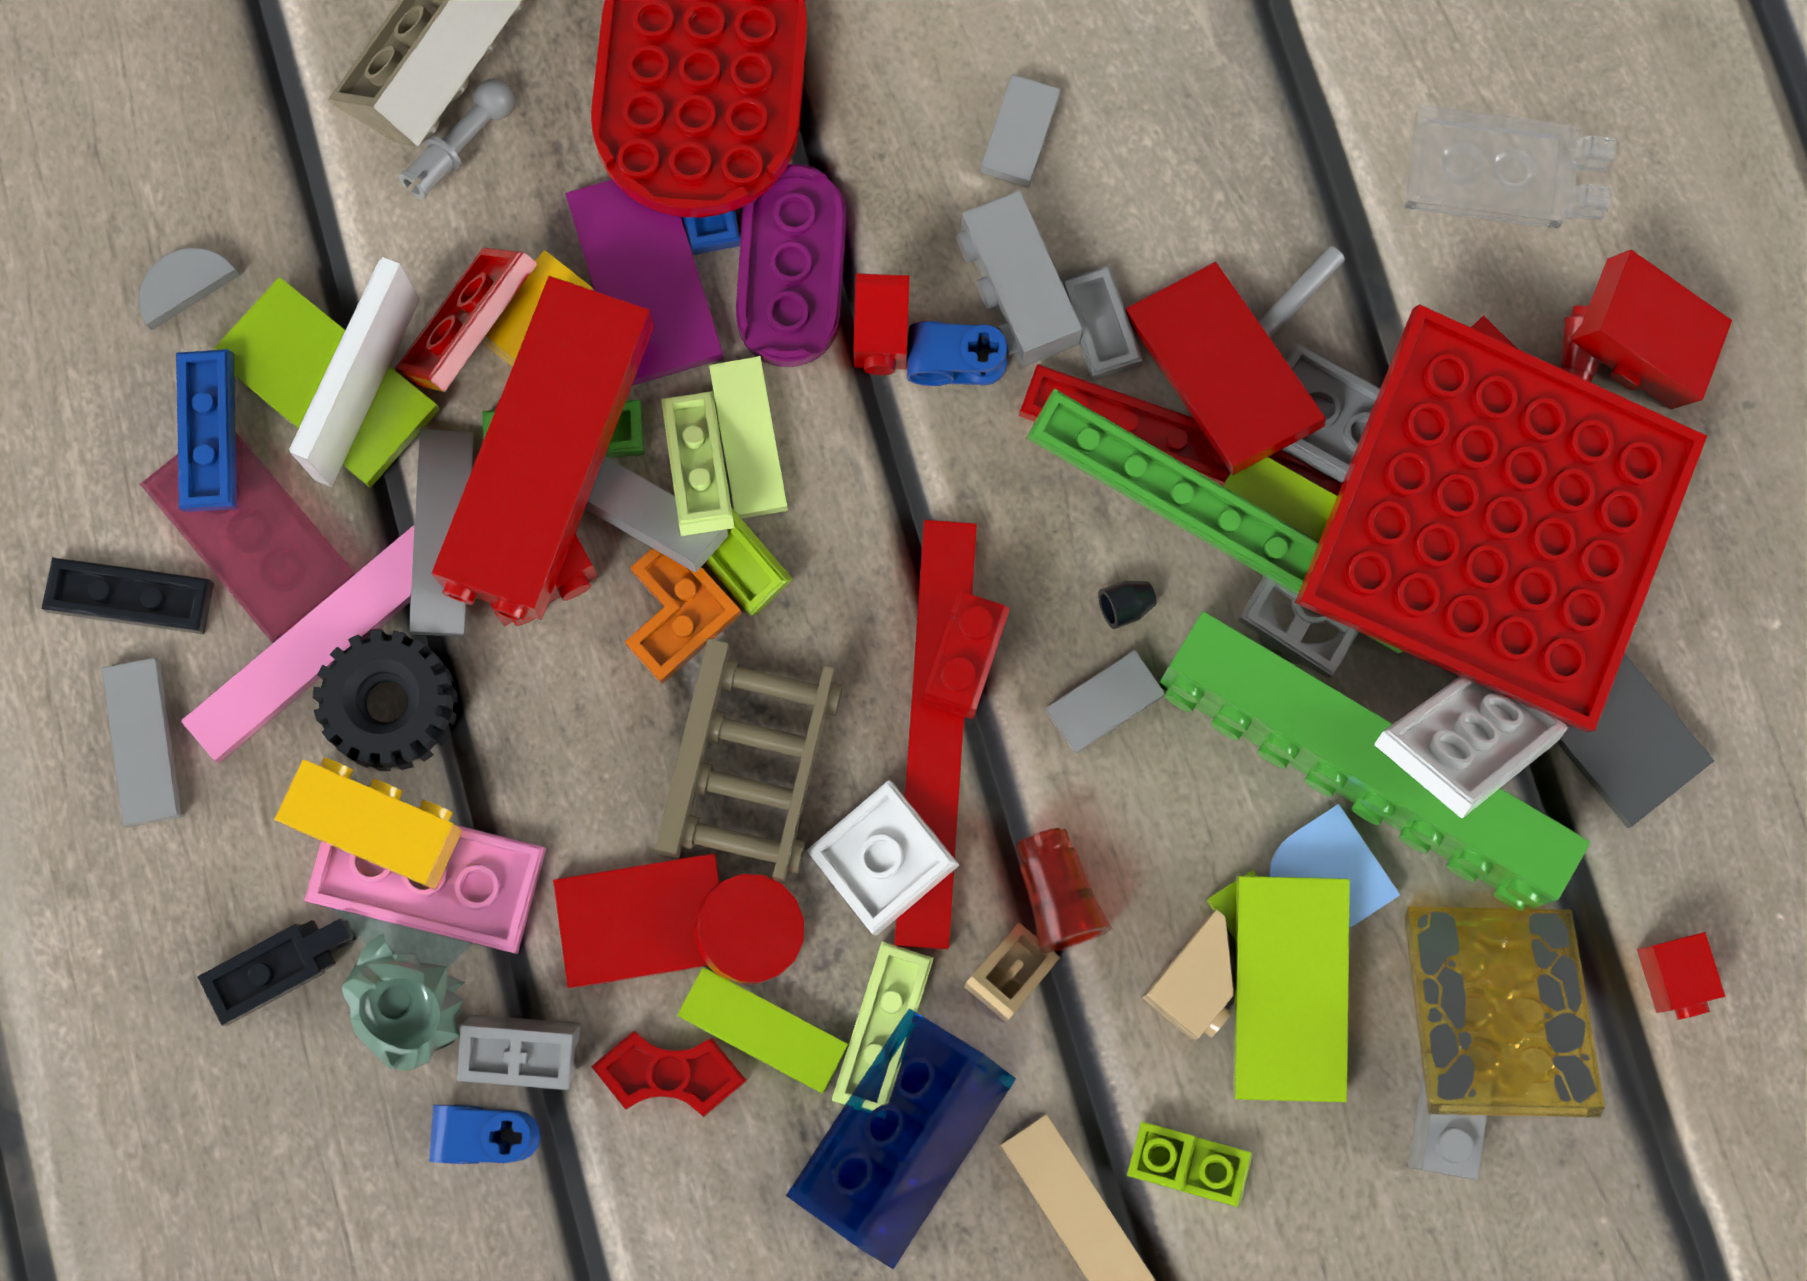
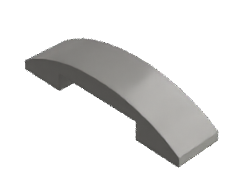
(441, 479)

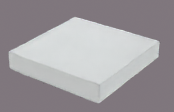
(882, 858)

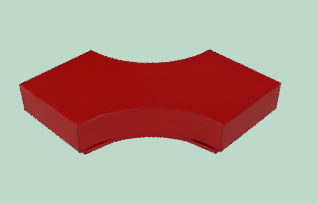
(695, 1075)

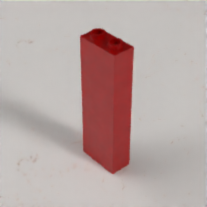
(543, 450)

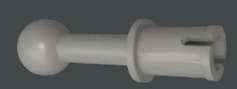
(492, 101)

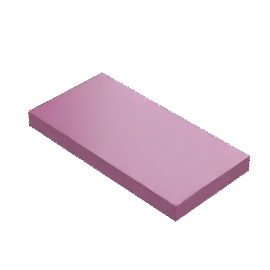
(478, 899)

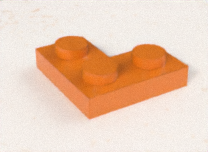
(691, 614)

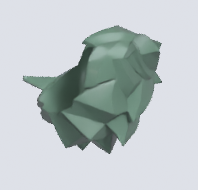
(401, 1005)

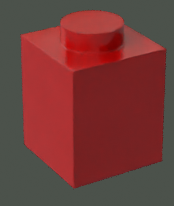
(1681, 975)

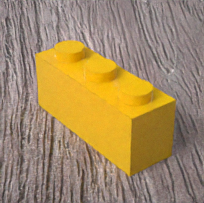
(370, 821)

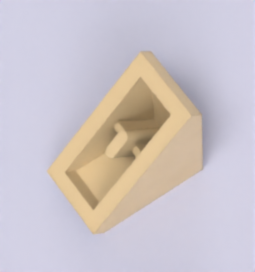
(1011, 973)

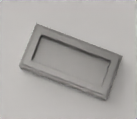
(1020, 130)
(1106, 330)
(1105, 702)

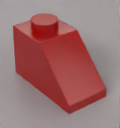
(881, 322)

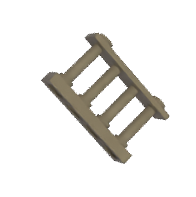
(709, 725)

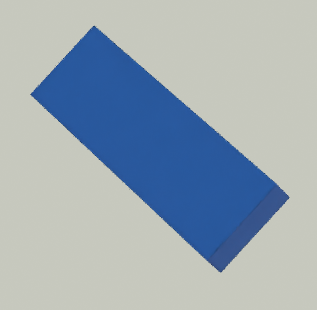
(206, 430)

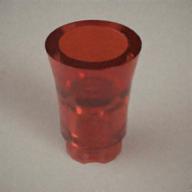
(1059, 892)

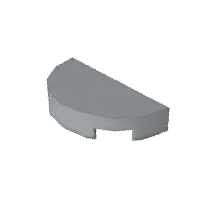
(180, 282)

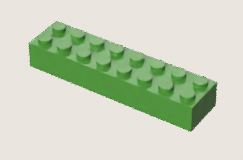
(1333, 743)

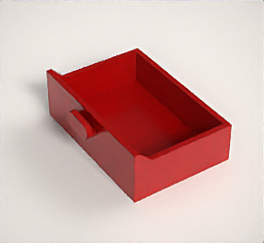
(1652, 331)

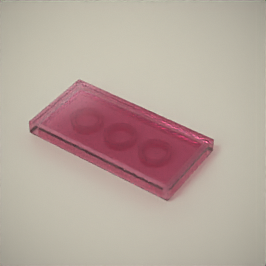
(260, 551)

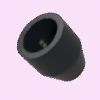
(1126, 602)

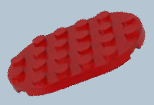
(698, 99)

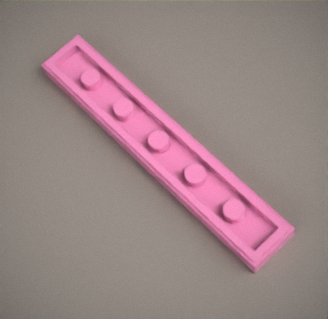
(296, 657)

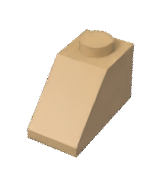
(1197, 982)

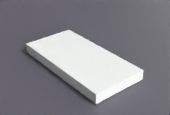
(355, 372)
(1468, 742)

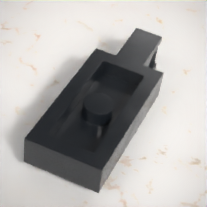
(273, 968)

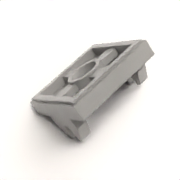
(1319, 656)

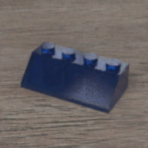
(890, 1165)

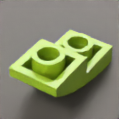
(1190, 1164)

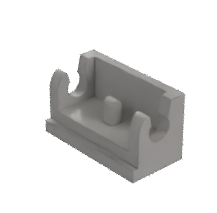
(517, 1052)

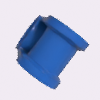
(950, 352)
(473, 1135)

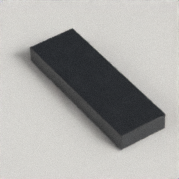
(127, 595)

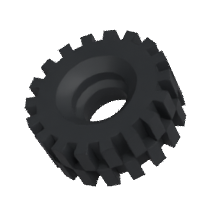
(357, 672)

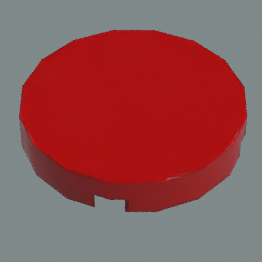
(749, 929)

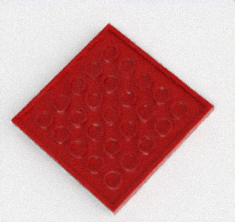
(1502, 519)

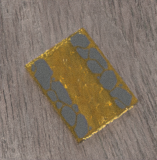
(1502, 1012)

